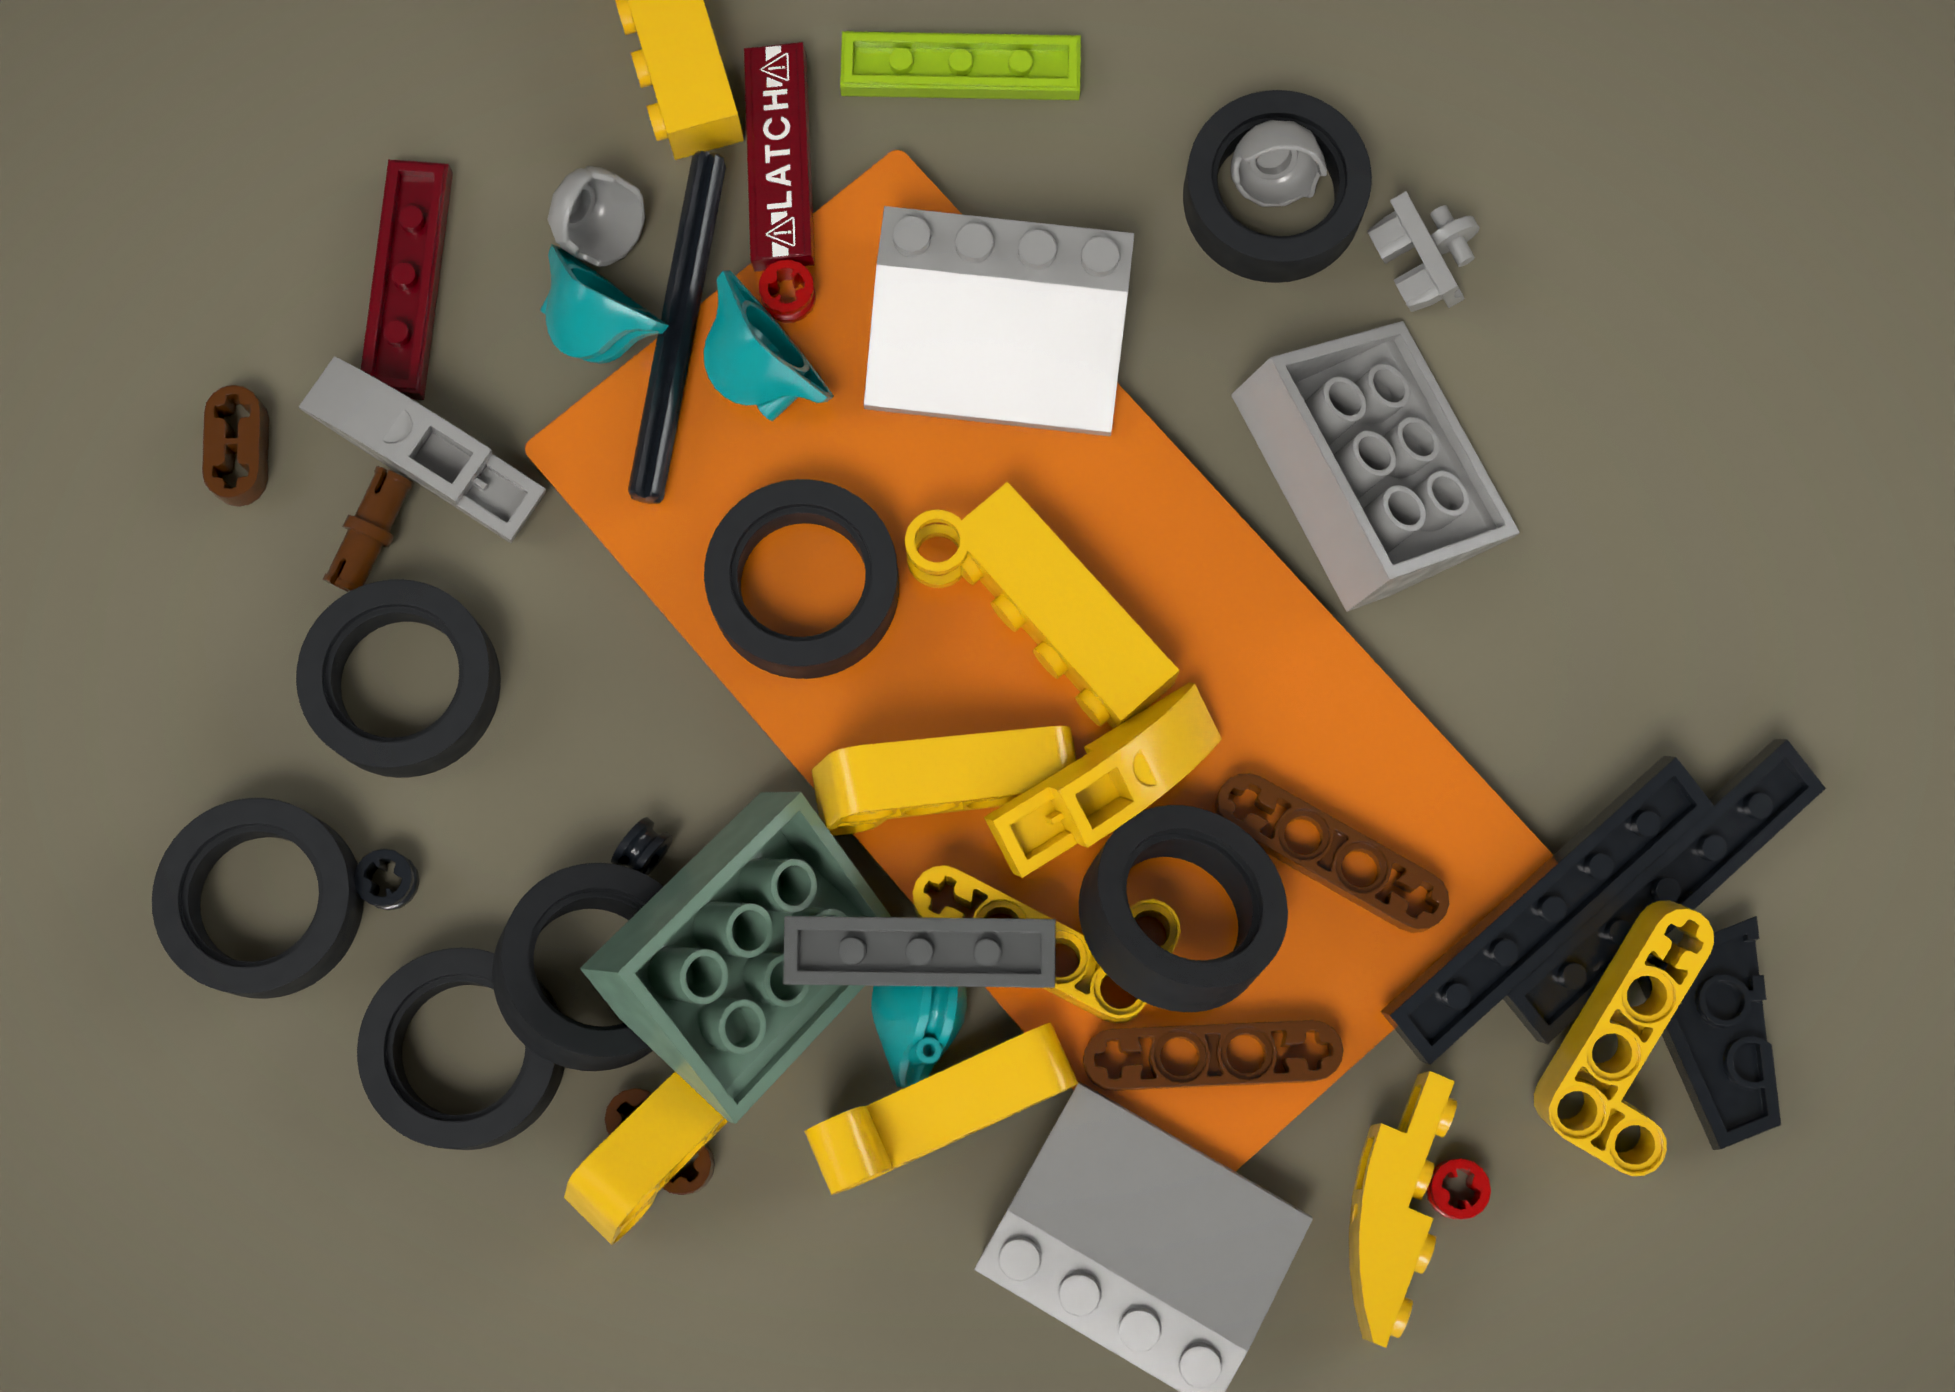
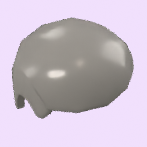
(1277, 164)
(596, 215)

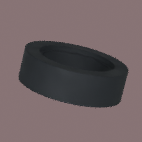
(1261, 255)
(785, 505)
(352, 619)
(193, 855)
(1231, 859)
(514, 978)
(383, 1069)

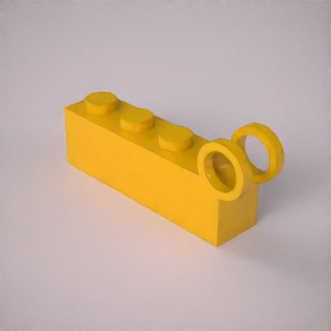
(686, 74)
(1052, 598)

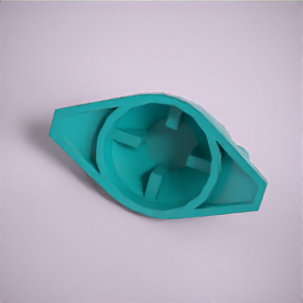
(590, 314)
(753, 356)
(917, 1026)

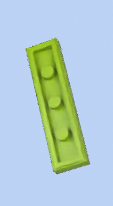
(960, 65)

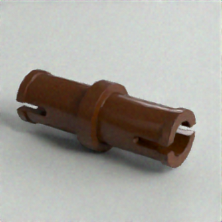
(368, 530)

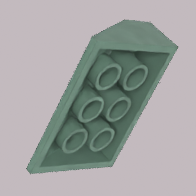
(706, 953)

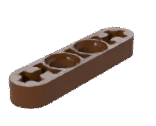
(1335, 843)
(1211, 1046)

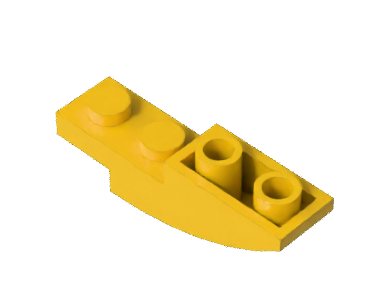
(1108, 784)
(1385, 1234)

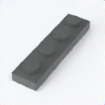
(920, 951)

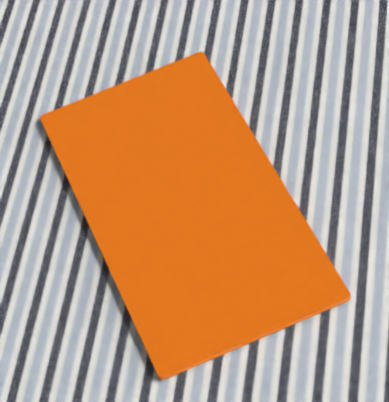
(1264, 652)

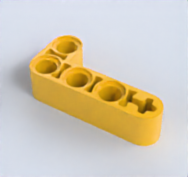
(937, 775)
(1084, 984)
(1637, 1032)
(940, 1109)
(641, 1157)

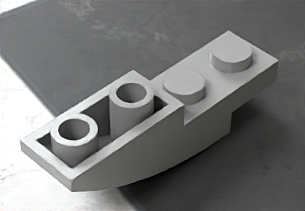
(423, 447)

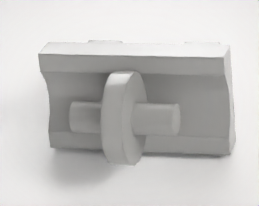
(1406, 230)

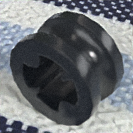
(642, 847)
(369, 890)

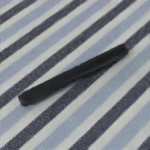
(681, 314)

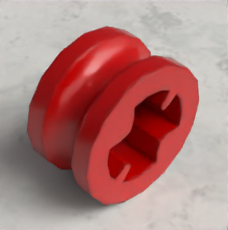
(804, 296)
(1476, 1181)

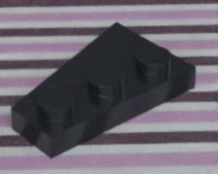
(1723, 1042)

